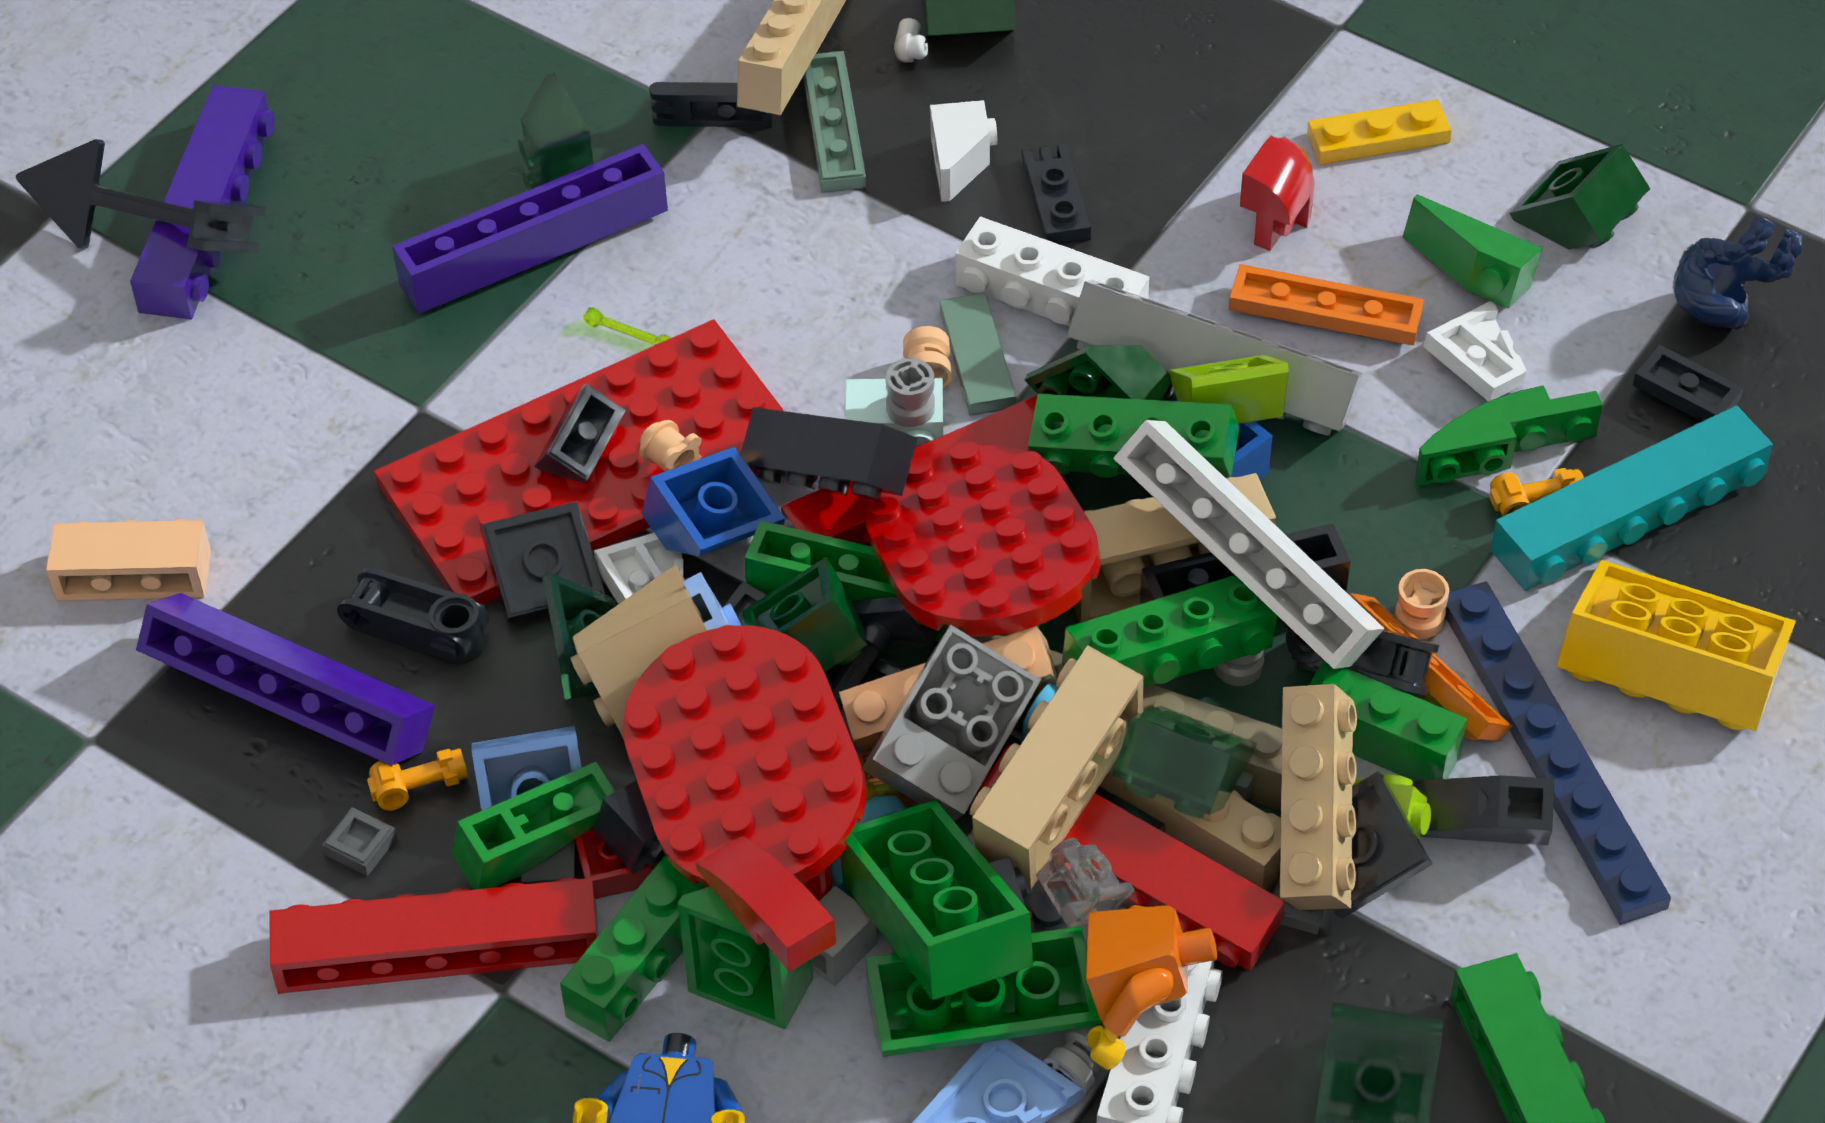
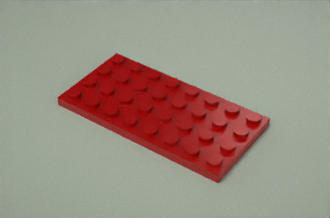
(491, 472)

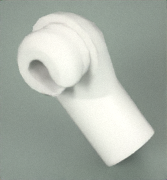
(909, 42)

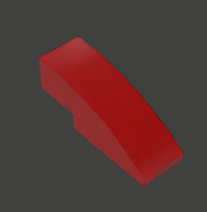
(769, 902)

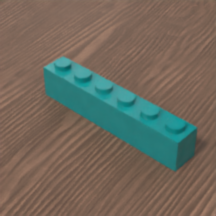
(1631, 498)

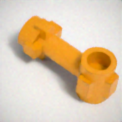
(1509, 495)
(390, 783)

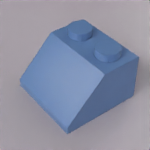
(523, 762)

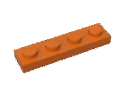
(1326, 304)
(1444, 685)

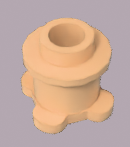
(667, 447)

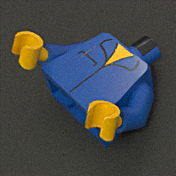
(664, 1090)

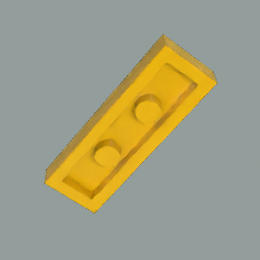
(1378, 131)

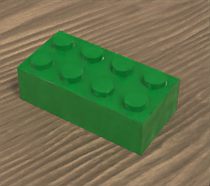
(936, 900)

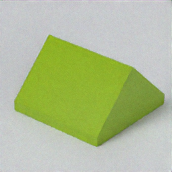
(1251, 384)

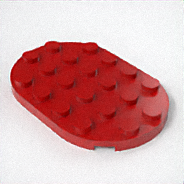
(984, 540)
(743, 742)

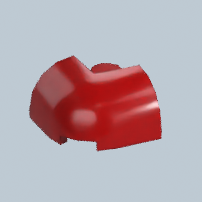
(1278, 189)

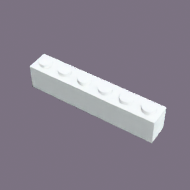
(1248, 544)

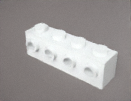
(1034, 271)
(1158, 1055)

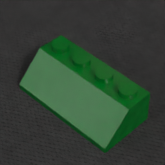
(1024, 1003)

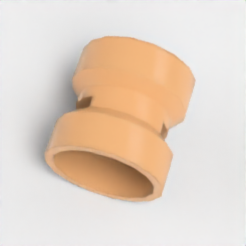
(932, 347)
(1422, 602)

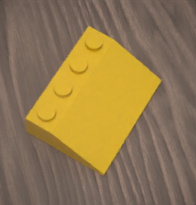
(1675, 645)

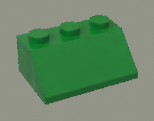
(731, 967)

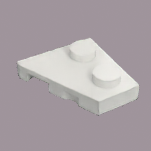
(1478, 352)
(634, 564)

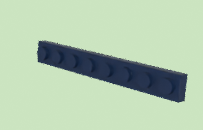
(1556, 753)

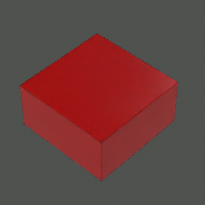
(605, 868)

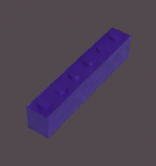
(213, 168)
(530, 228)
(285, 678)

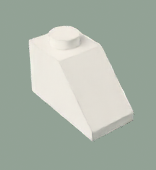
(960, 144)

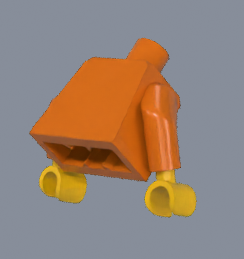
(1136, 963)

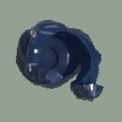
(1715, 271)

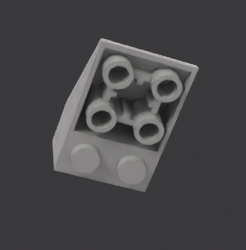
(952, 723)

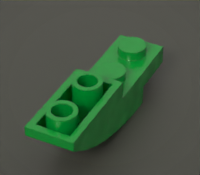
(1491, 433)

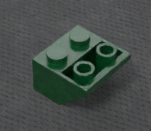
(968, 16)
(1103, 372)

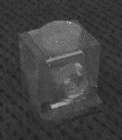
(1081, 882)

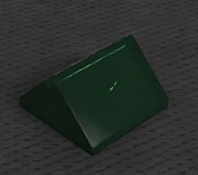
(569, 612)

